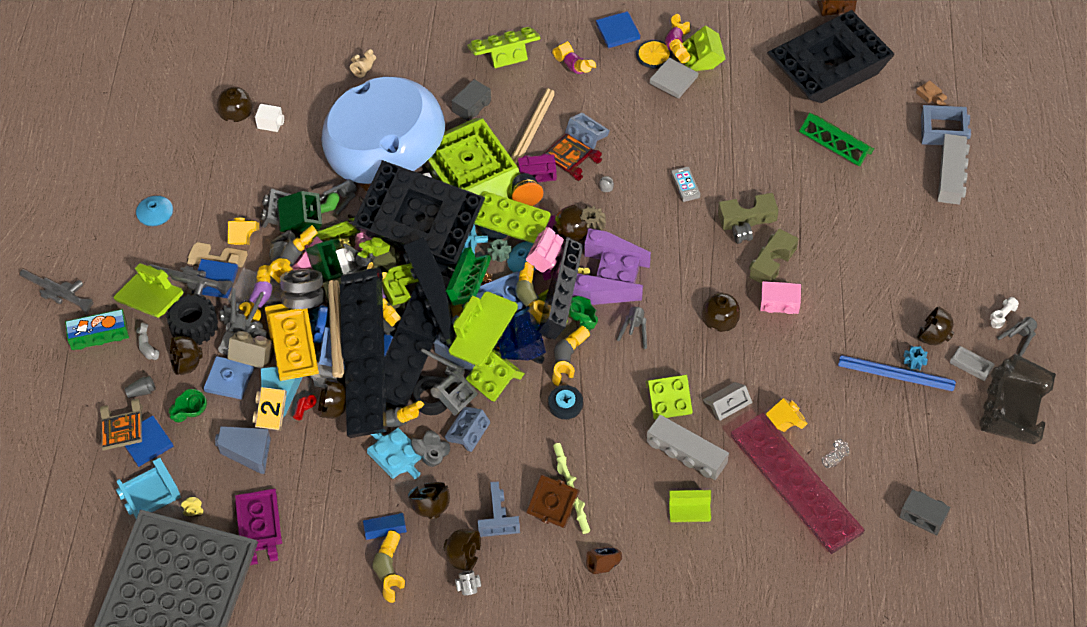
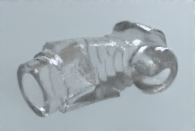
(835, 456)

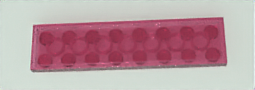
(797, 483)

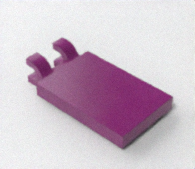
(260, 521)

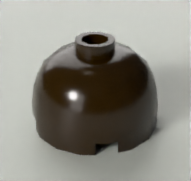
(234, 104)
(569, 224)
(721, 312)
(937, 327)
(185, 354)
(332, 399)
(430, 500)
(461, 548)

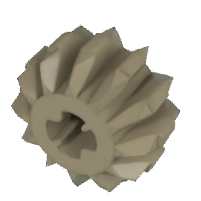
(594, 218)

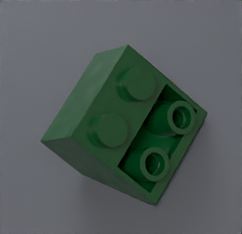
(299, 212)
(325, 259)

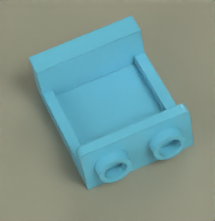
(149, 490)

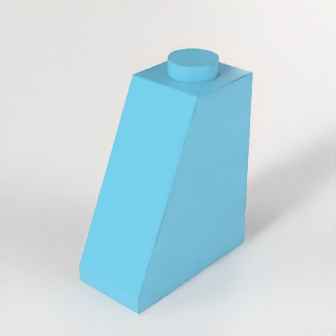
(271, 379)

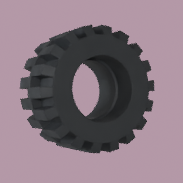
(191, 307)

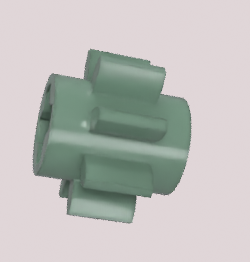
(499, 250)

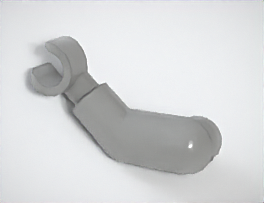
(145, 348)

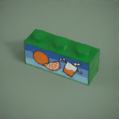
(97, 329)

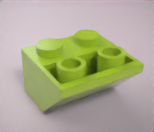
(704, 49)

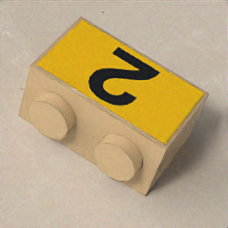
(270, 408)

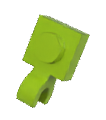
(375, 246)

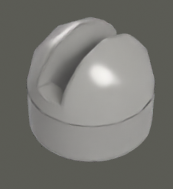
(606, 184)

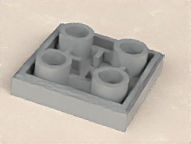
(673, 78)

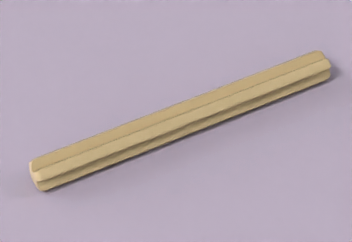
(533, 125)
(335, 328)

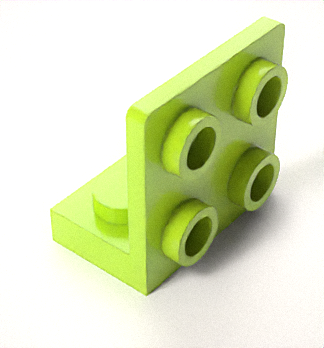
(493, 375)
(670, 396)

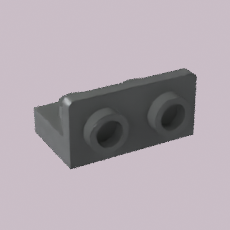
(270, 211)

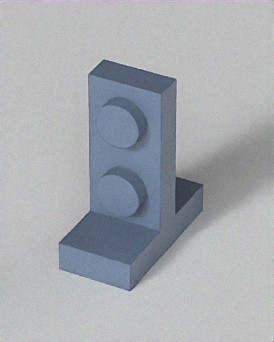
(500, 524)

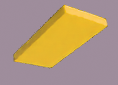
(293, 344)

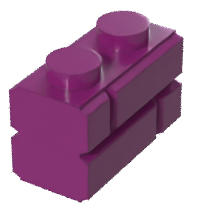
(541, 167)

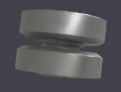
(302, 288)

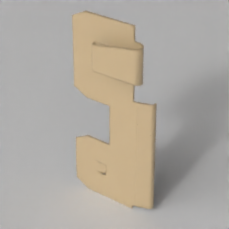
(229, 255)

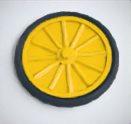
(653, 53)

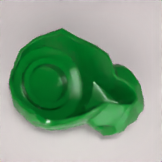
(583, 311)
(188, 404)

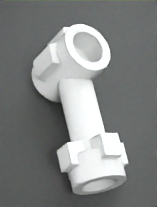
(998, 317)

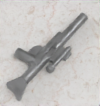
(194, 281)
(65, 290)

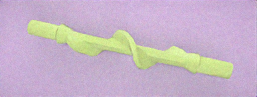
(563, 470)

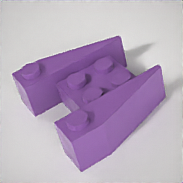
(616, 269)

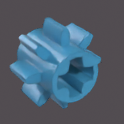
(915, 357)

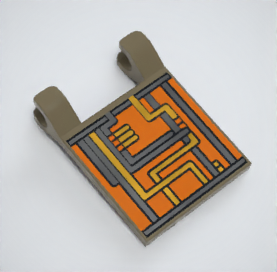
(122, 428)

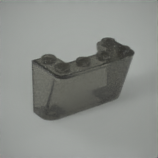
(1016, 400)

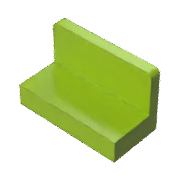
(690, 506)

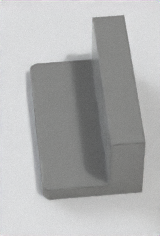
(728, 400)

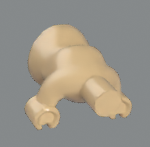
(361, 66)

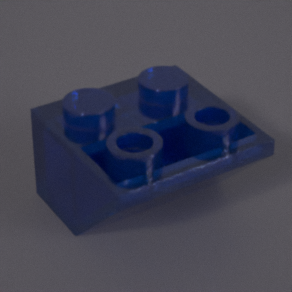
(522, 339)

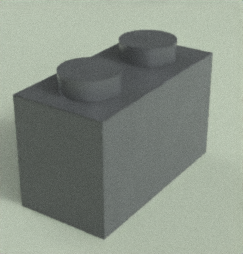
(471, 100)
(925, 512)

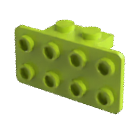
(506, 48)
(512, 217)
(149, 291)
(481, 327)

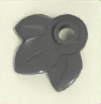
(431, 446)

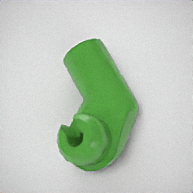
(331, 203)

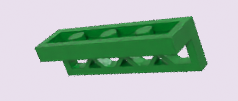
(842, 135)
(464, 277)

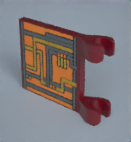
(571, 153)

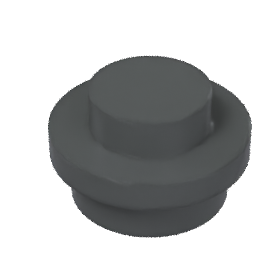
(225, 315)

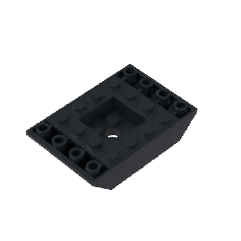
(846, 44)
(401, 195)

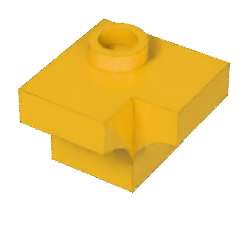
(240, 231)
(785, 415)

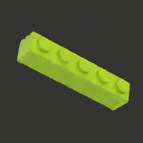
(339, 231)

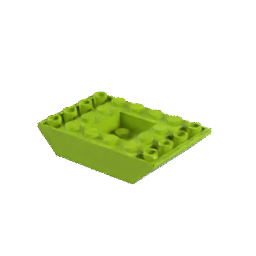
(488, 170)

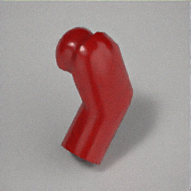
(302, 405)

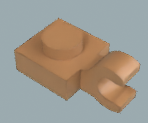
(931, 92)

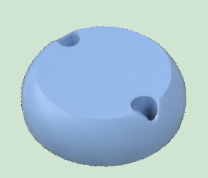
(379, 122)

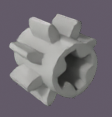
(468, 582)

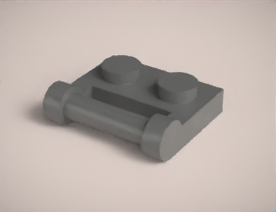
(459, 396)

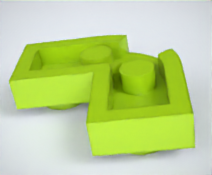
(395, 284)

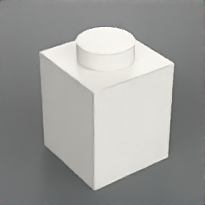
(269, 117)

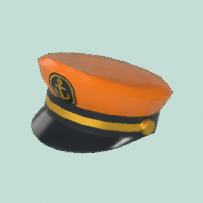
(526, 189)

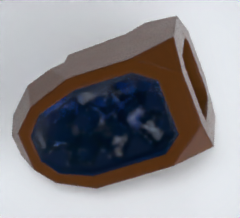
(602, 559)

